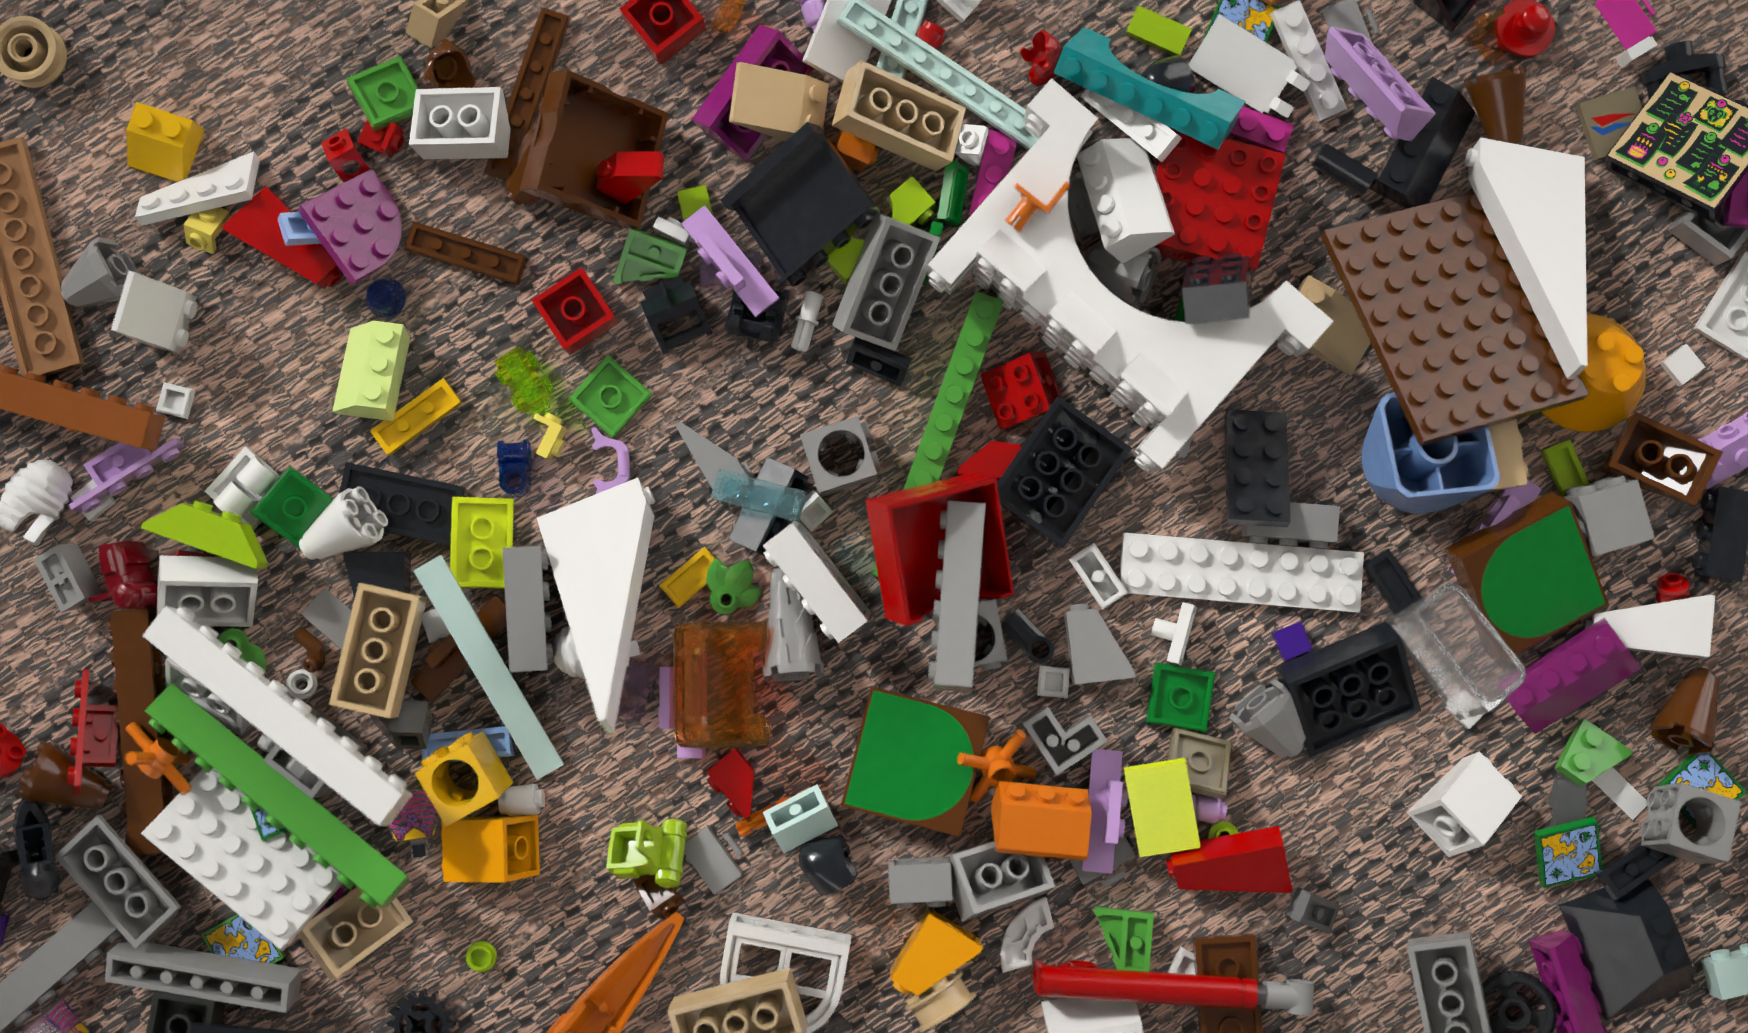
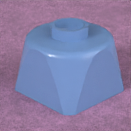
(1429, 475)

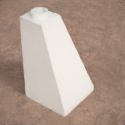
(1665, 627)

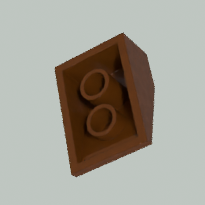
(1662, 459)

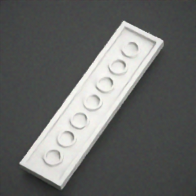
(1241, 572)

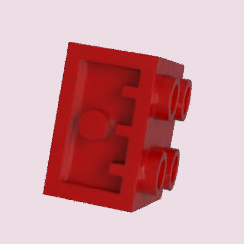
(1020, 389)

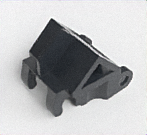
(669, 303)
(763, 327)

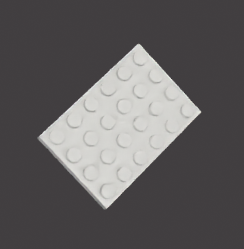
(220, 846)

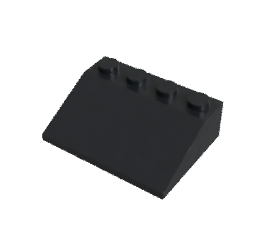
(1060, 472)
(1350, 687)

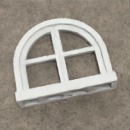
(790, 939)

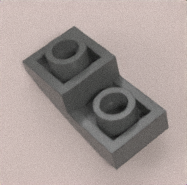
(1567, 801)

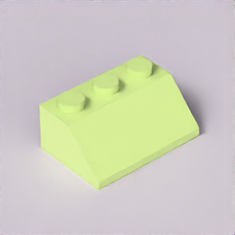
(372, 371)

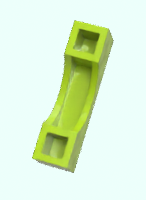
(909, 205)

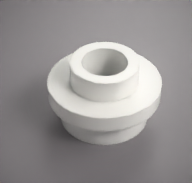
(301, 675)

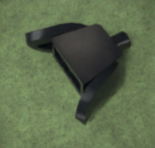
(34, 843)

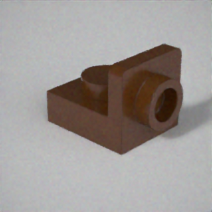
(658, 899)

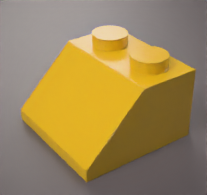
(162, 142)

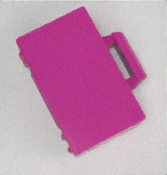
(1627, 20)

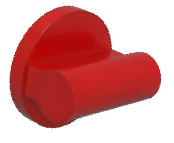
(1672, 587)

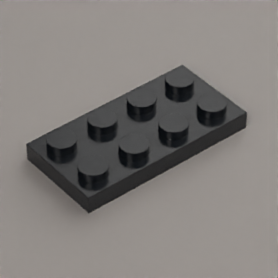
(1257, 468)
(411, 503)

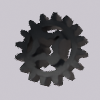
(413, 1014)

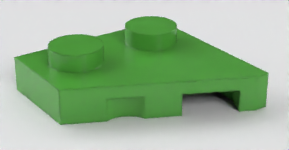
(648, 258)
(1589, 753)
(1127, 936)

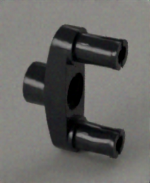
(1683, 60)

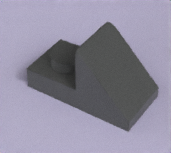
(1313, 910)

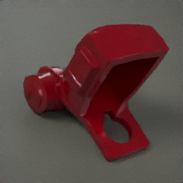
(127, 575)

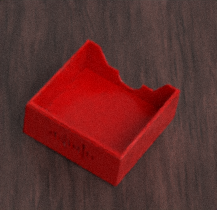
(1218, 198)
(907, 543)

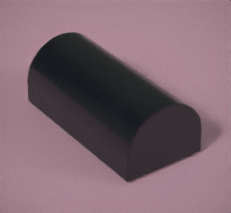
(1343, 169)
(879, 361)

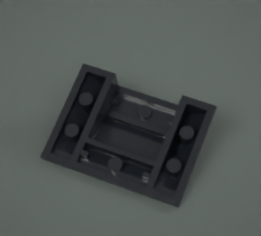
(1629, 947)

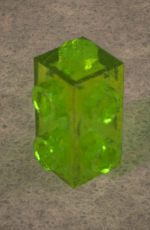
(529, 389)

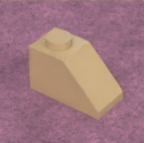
(434, 19)

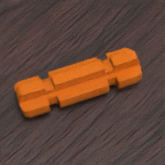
(756, 821)

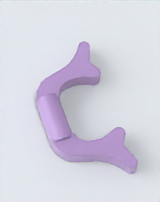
(623, 460)

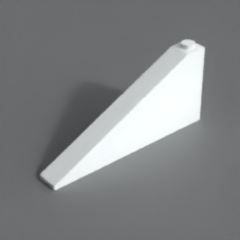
(1539, 219)
(599, 568)

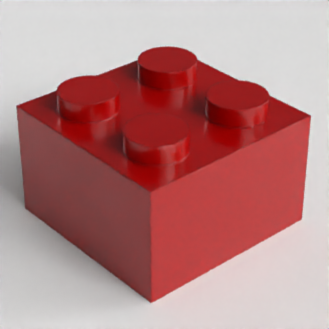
(663, 25)
(575, 311)

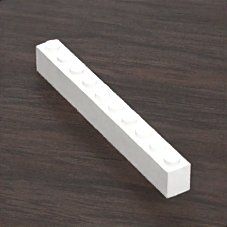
(278, 715)

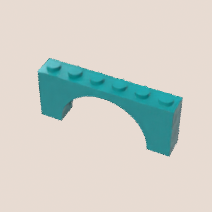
(1201, 116)

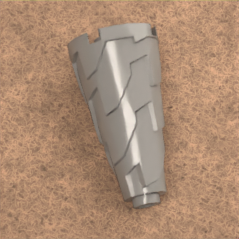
(793, 640)

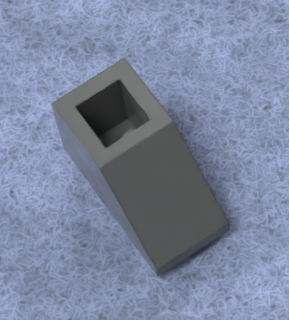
(411, 728)

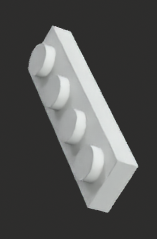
(1304, 48)
(1147, 132)

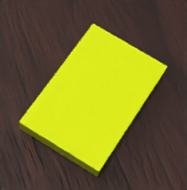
(477, 540)
(1162, 807)

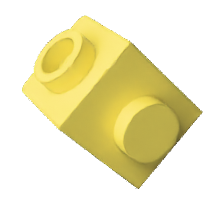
(204, 227)
(552, 441)

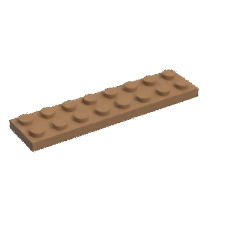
(30, 271)

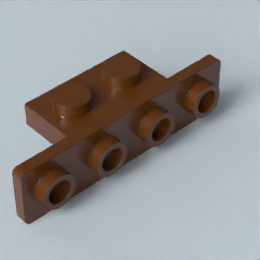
(447, 660)

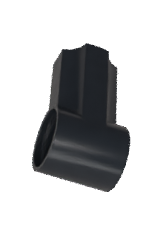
(1025, 634)

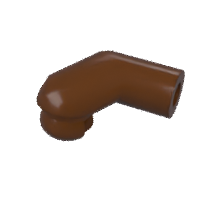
(315, 650)

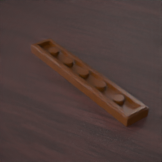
(531, 85)

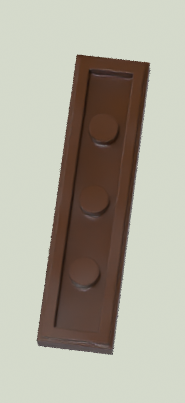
(465, 253)

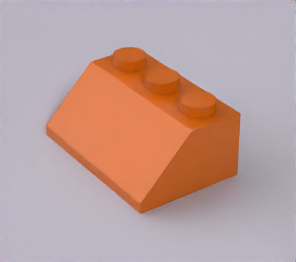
(1041, 820)

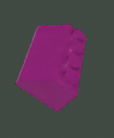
(764, 48)
(1572, 675)
(1568, 980)

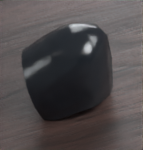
(1171, 73)
(827, 864)

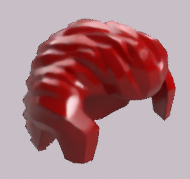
(1044, 56)

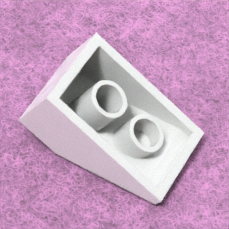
(154, 313)

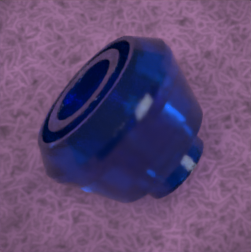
(389, 303)

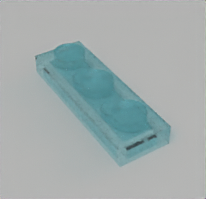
(759, 495)

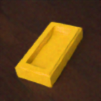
(688, 578)

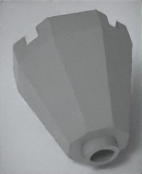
(97, 275)
(1127, 280)
(1271, 719)

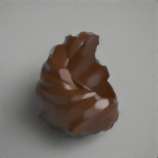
(448, 68)

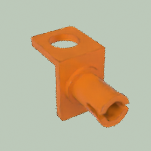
(1029, 205)

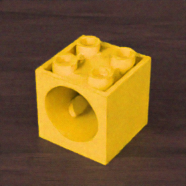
(448, 798)

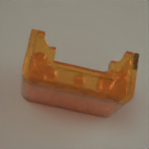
(716, 684)

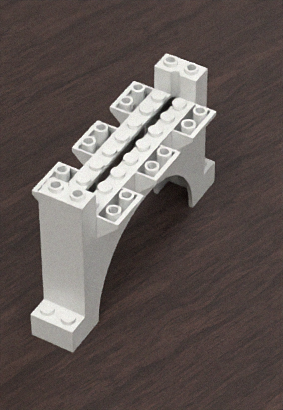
(1154, 366)

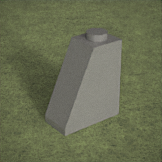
(1092, 648)

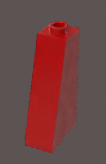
(258, 227)
(1234, 863)

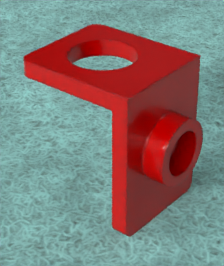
(340, 150)

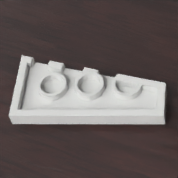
(208, 190)

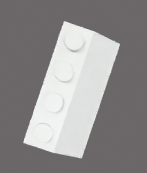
(1125, 197)
(817, 581)

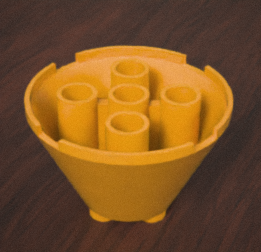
(1612, 377)

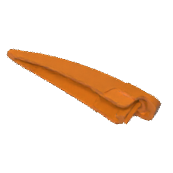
(617, 991)

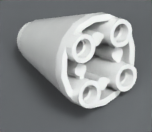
(344, 525)

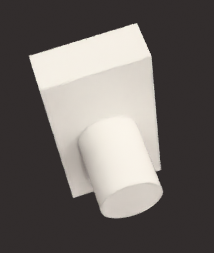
(1176, 632)

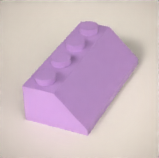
(1376, 84)

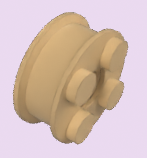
(44, 62)
(940, 1000)

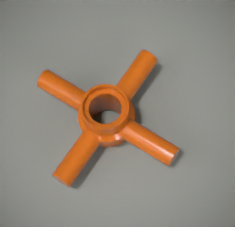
(158, 758)
(997, 765)

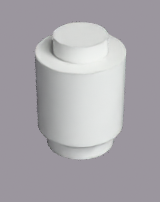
(522, 800)

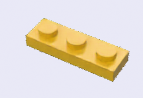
(416, 417)

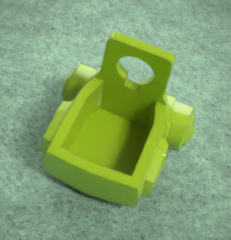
(648, 850)

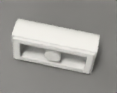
(1098, 576)

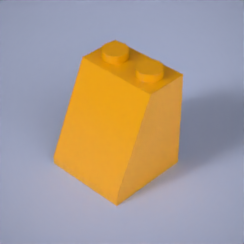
(491, 849)
(932, 953)

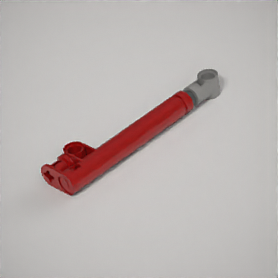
(1090, 982)

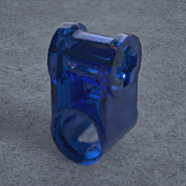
(515, 460)

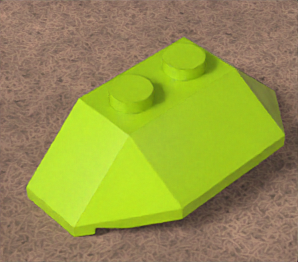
(210, 532)

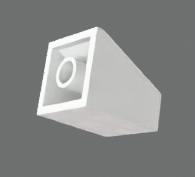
(1465, 805)

